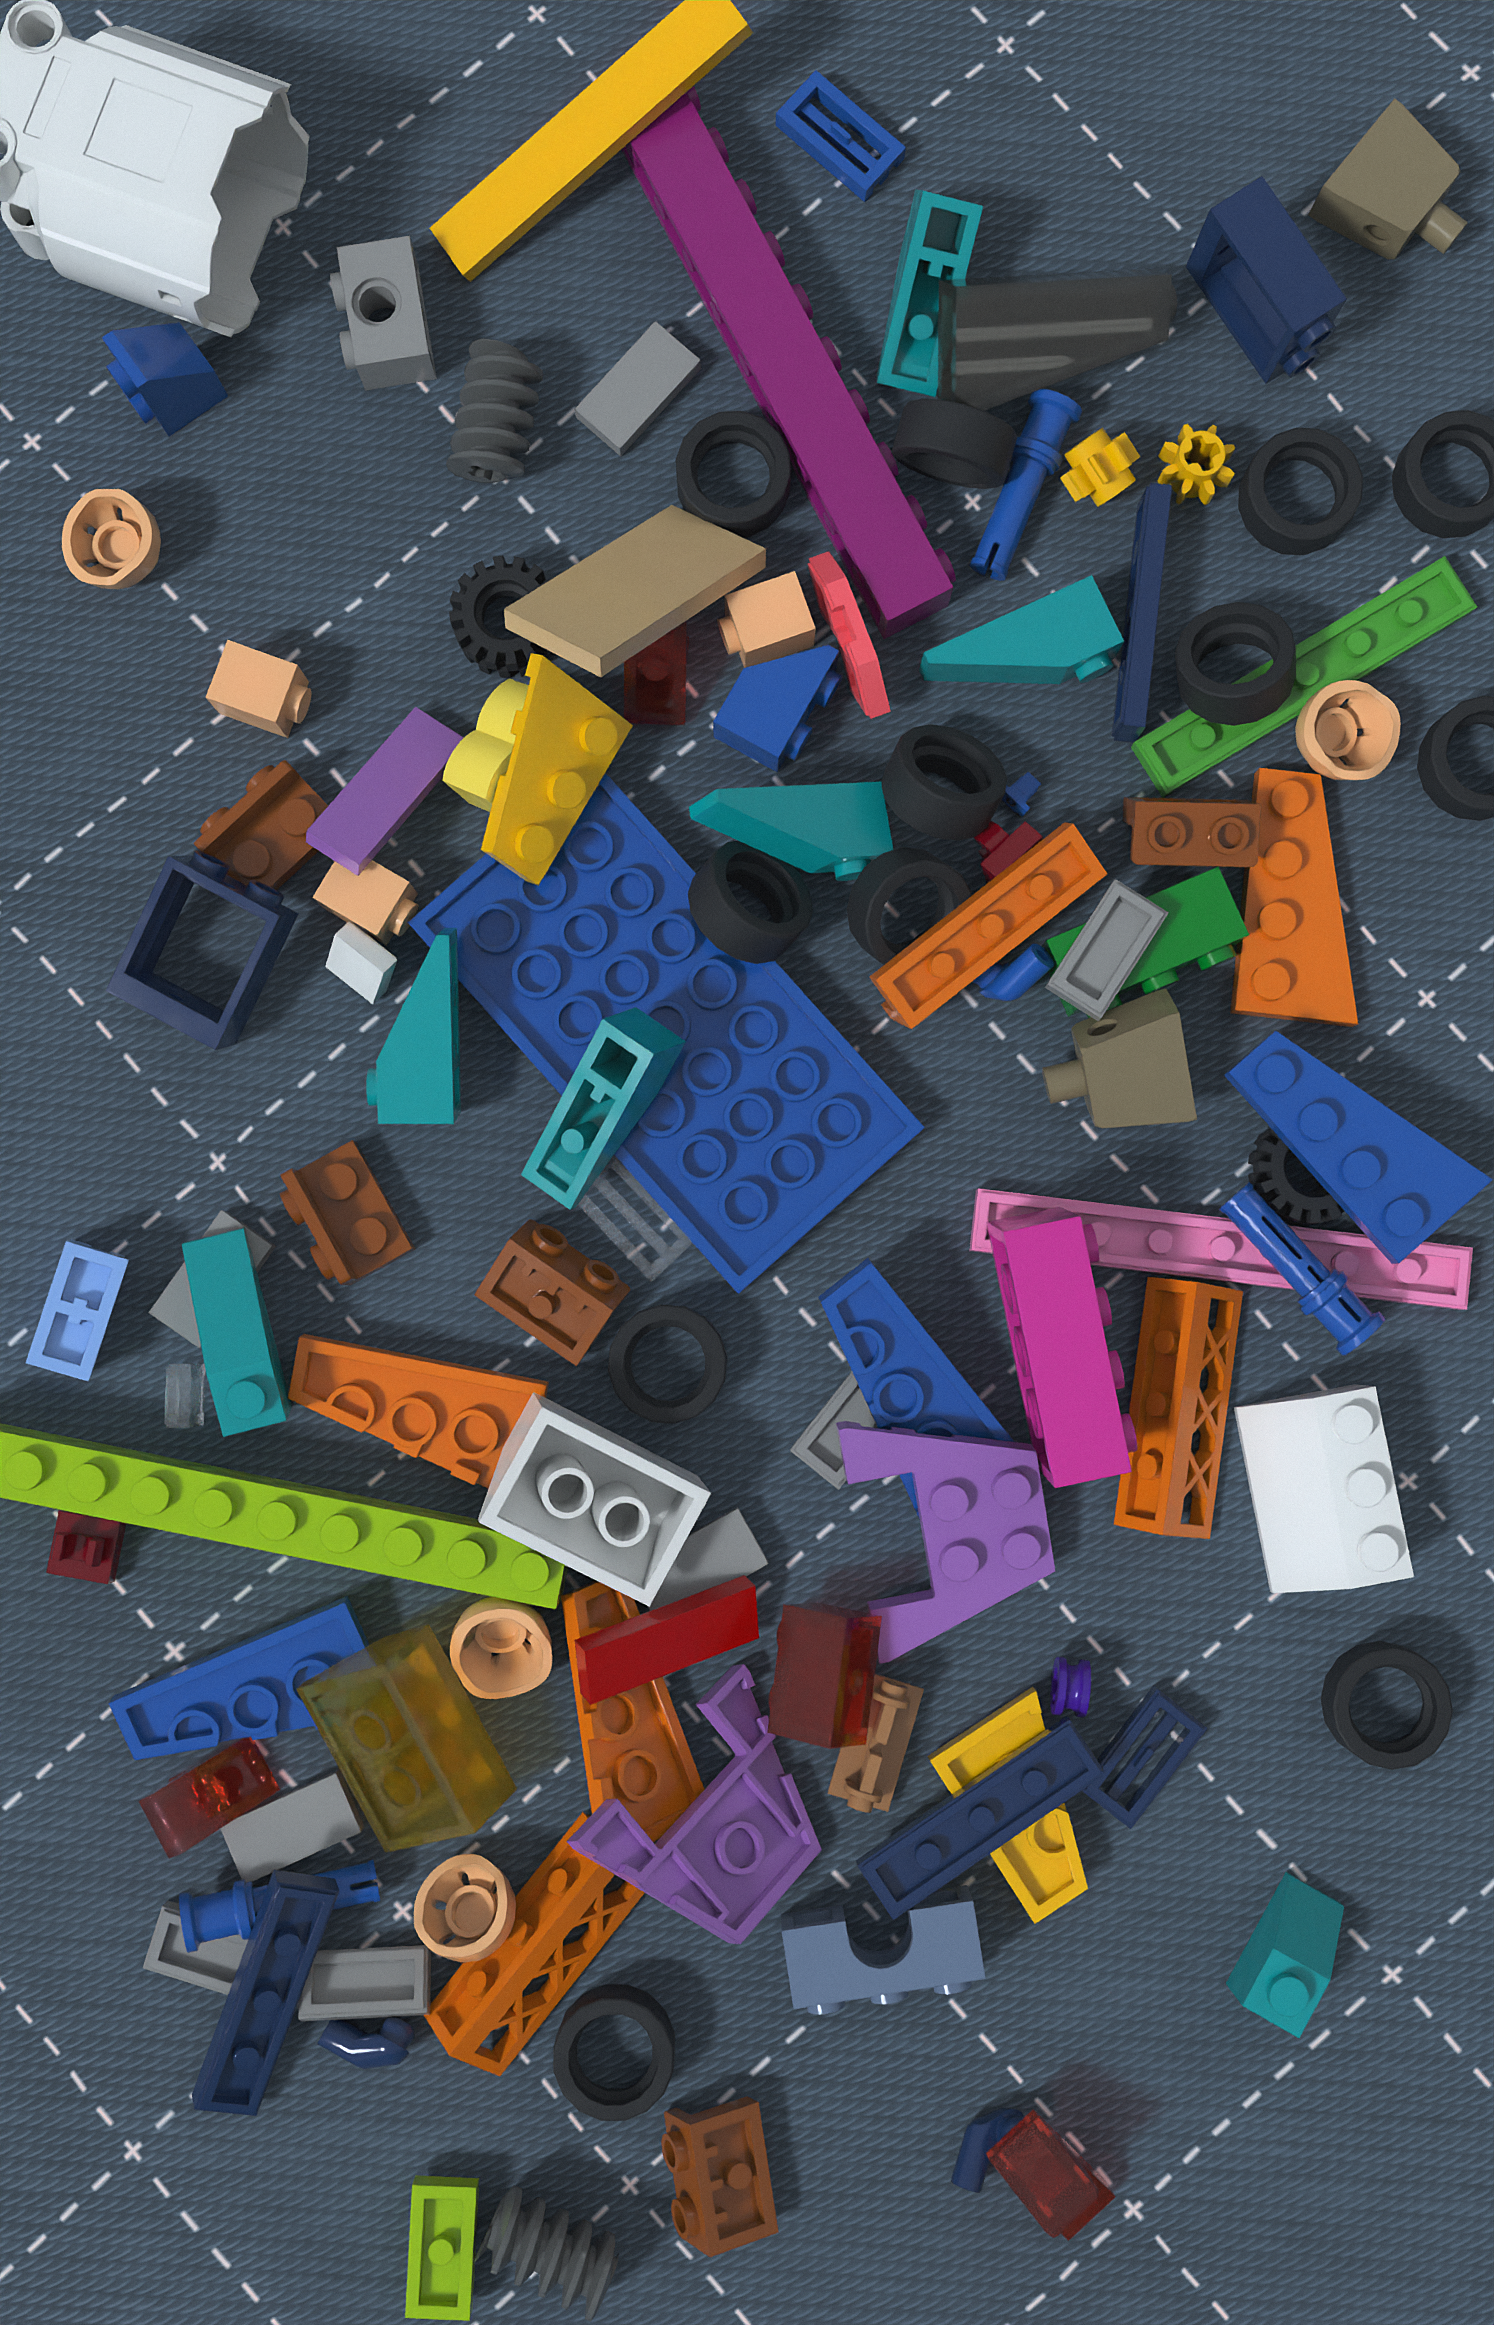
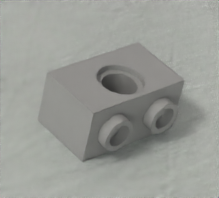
(376, 278)

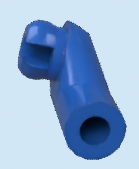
(1012, 980)

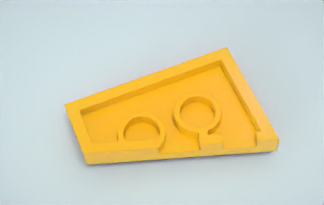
(554, 767)
(1044, 1858)

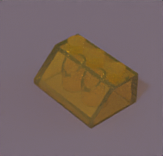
(408, 1741)

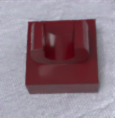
(1001, 849)
(86, 1547)

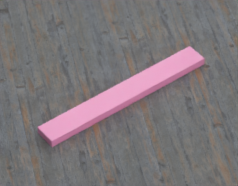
(1220, 1252)

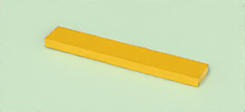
(589, 132)

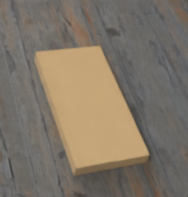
(634, 590)

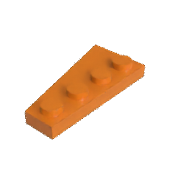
(1290, 903)
(417, 1403)
(633, 1738)

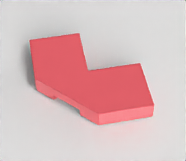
(844, 619)

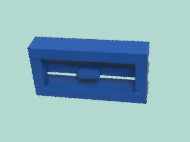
(825, 154)

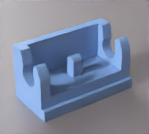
(77, 1310)

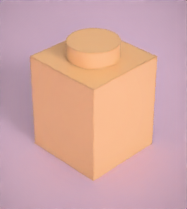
(767, 621)
(259, 689)
(373, 901)

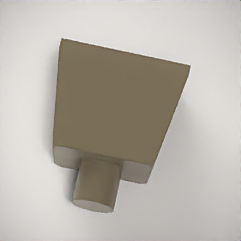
(1392, 188)
(1128, 1066)

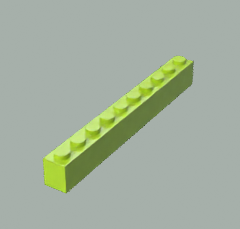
(273, 1516)

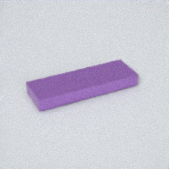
(384, 792)

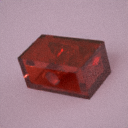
(824, 1675)

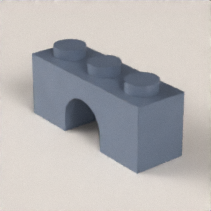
(831, 1968)

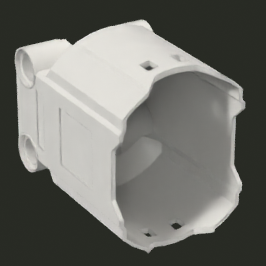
(144, 164)

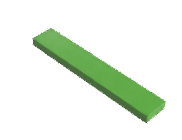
(1339, 652)

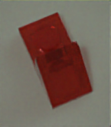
(658, 681)
(209, 1796)
(1050, 2177)

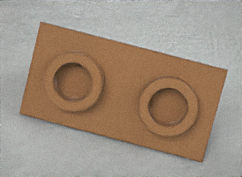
(870, 1772)

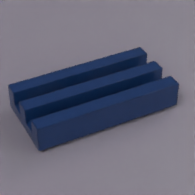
(1163, 1770)

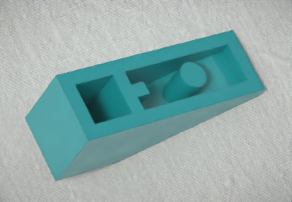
(933, 249)
(1036, 644)
(804, 825)
(420, 1060)
(602, 1103)
(235, 1333)

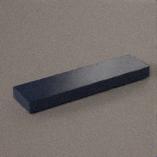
(1141, 613)
(980, 1817)
(265, 1993)

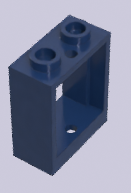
(1265, 281)
(173, 1005)

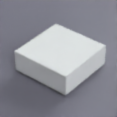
(361, 962)

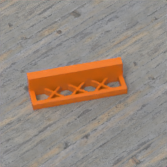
(987, 926)
(1170, 1407)
(489, 1991)

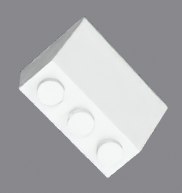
(1323, 1490)
(592, 1499)

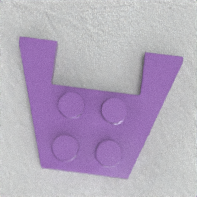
(977, 1521)
(733, 1844)

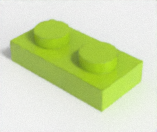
(442, 2248)

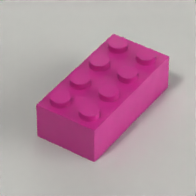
(1061, 1345)

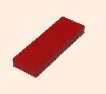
(666, 1639)

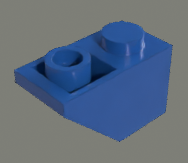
(163, 374)
(773, 702)

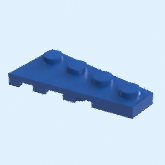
(1365, 1155)
(901, 1366)
(239, 1688)

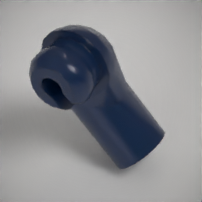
(368, 2049)
(977, 2141)

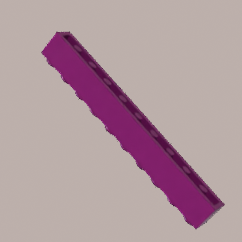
(790, 368)

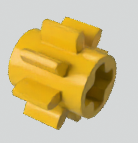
(1202, 449)
(1100, 467)

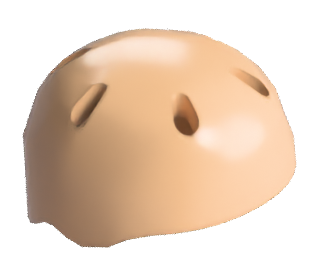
(124, 548)
(1330, 732)
(500, 1628)
(472, 1911)

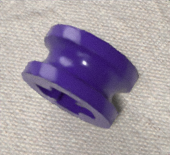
(1070, 1687)

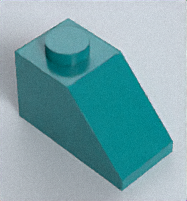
(1289, 1956)

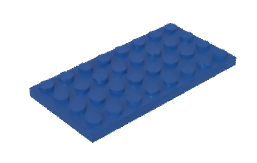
(767, 1100)

